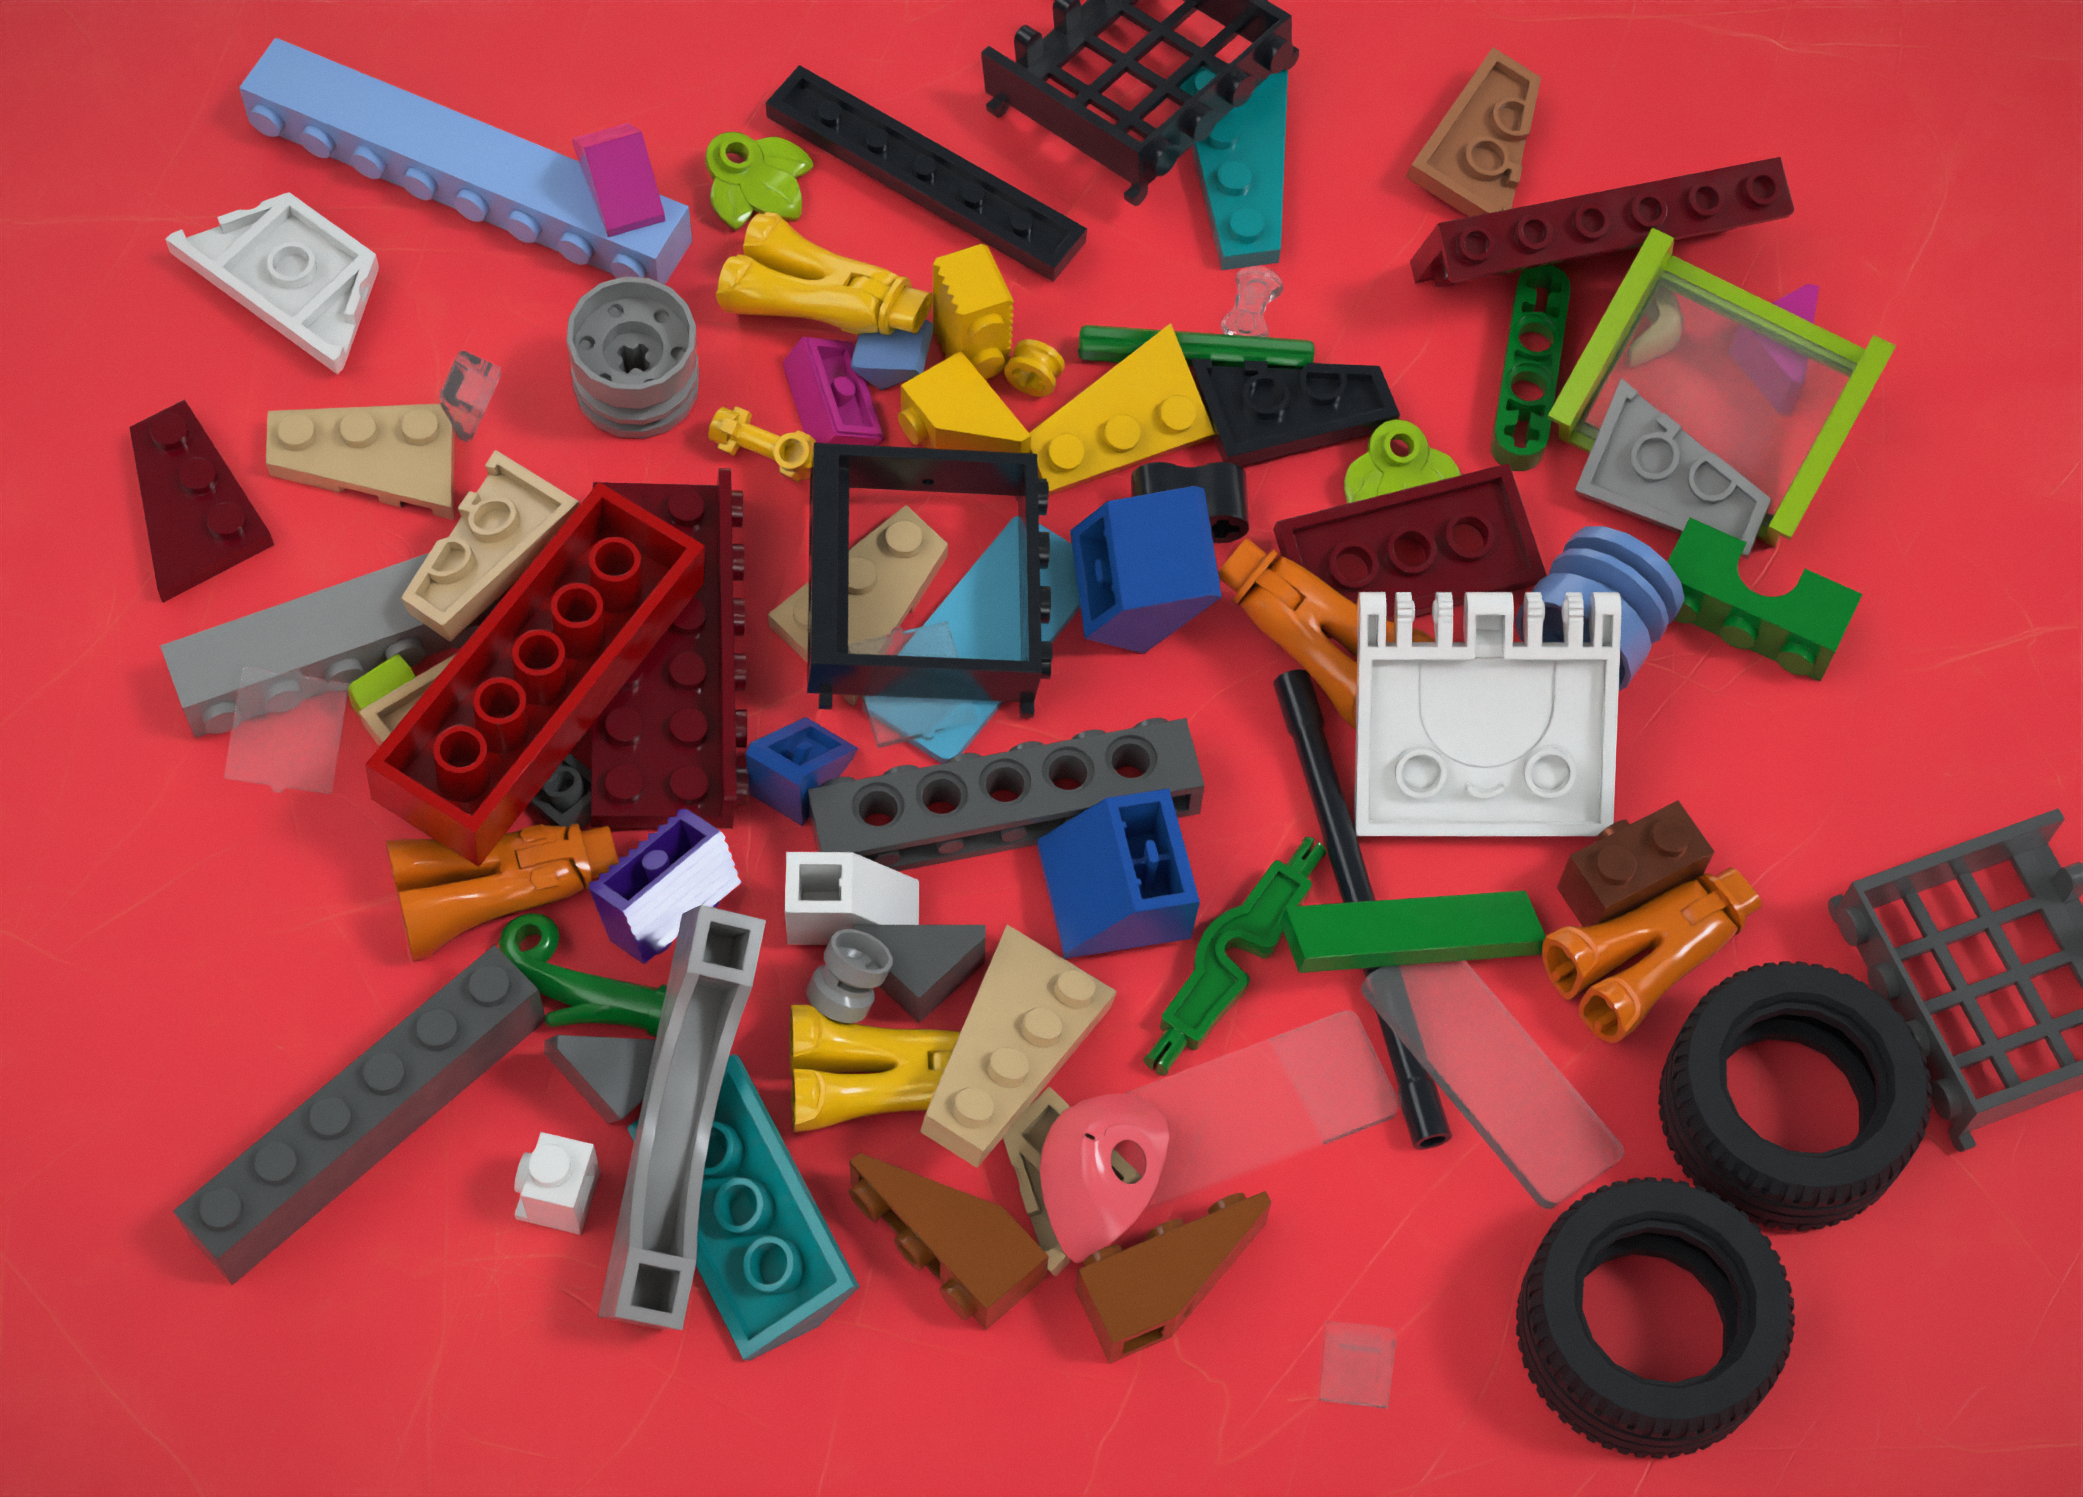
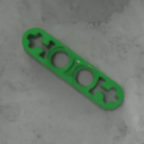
(1530, 366)

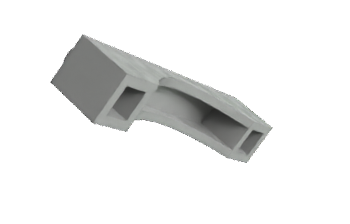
(660, 1204)

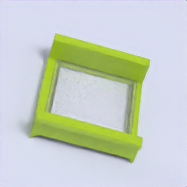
(1730, 371)

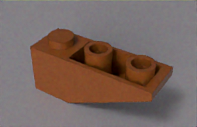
(962, 1239)
(1153, 1287)

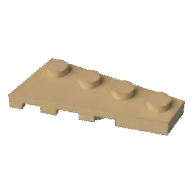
(1014, 1041)

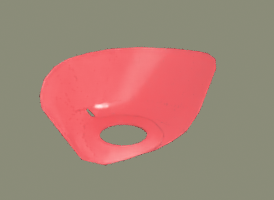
(1078, 1185)

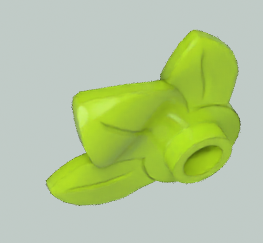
(761, 182)
(1384, 472)

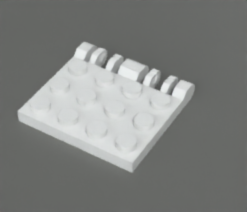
(1486, 727)

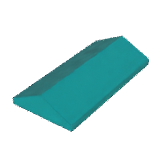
(760, 1228)

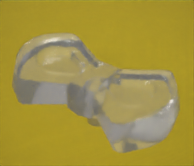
(1255, 289)

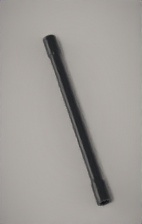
(1305, 724)

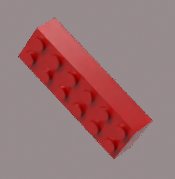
(536, 674)

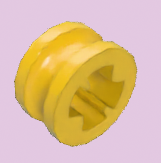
(1034, 368)

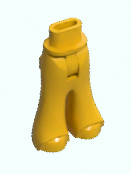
(800, 279)
(822, 1047)

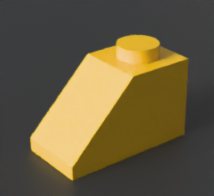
(959, 411)

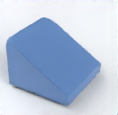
(893, 357)

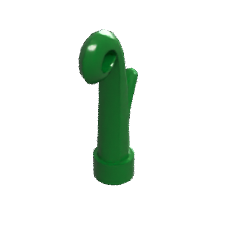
(591, 996)

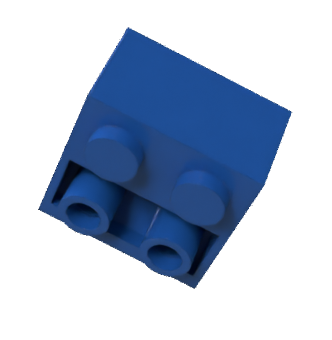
(1145, 567)
(1119, 876)

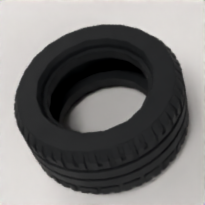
(1827, 1015)
(1697, 1235)

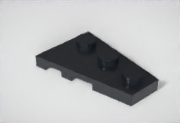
(1285, 411)

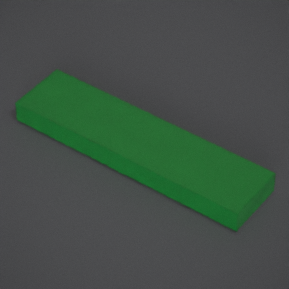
(1412, 931)

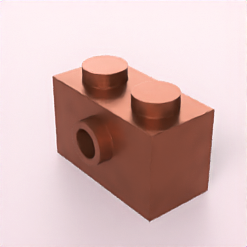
(1633, 864)

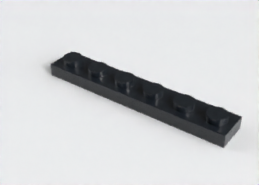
(926, 173)

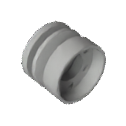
(633, 357)

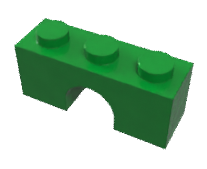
(1792, 629)

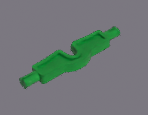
(1215, 978)

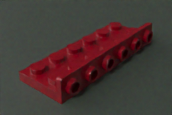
(1603, 222)
(675, 722)

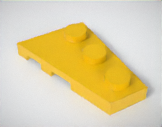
(1124, 418)

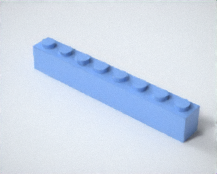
(452, 161)

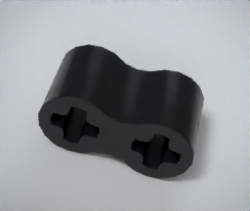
(1224, 491)

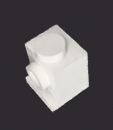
(557, 1183)

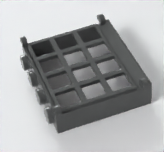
(2052, 893)

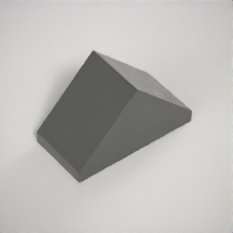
(928, 962)
(604, 1070)

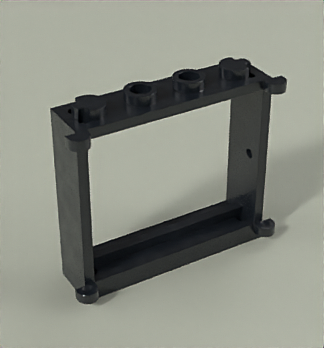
(931, 470)

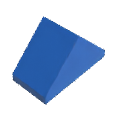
(793, 761)

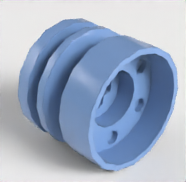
(1612, 562)

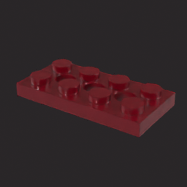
(1426, 515)

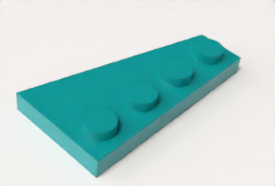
(1244, 173)

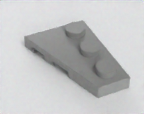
(1665, 476)

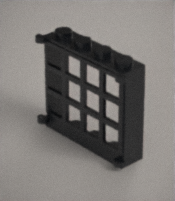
(1078, 26)

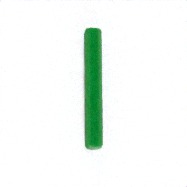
(1117, 343)

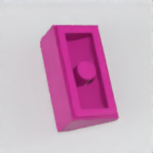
(830, 395)

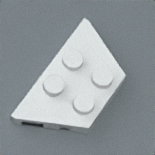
(288, 271)

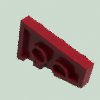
(191, 503)

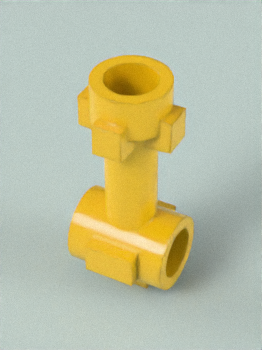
(791, 451)

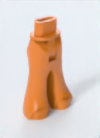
(1292, 610)
(526, 869)
(1681, 928)

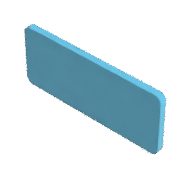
(986, 619)

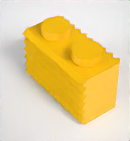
(973, 309)

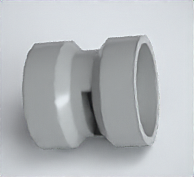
(846, 982)

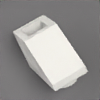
(843, 890)

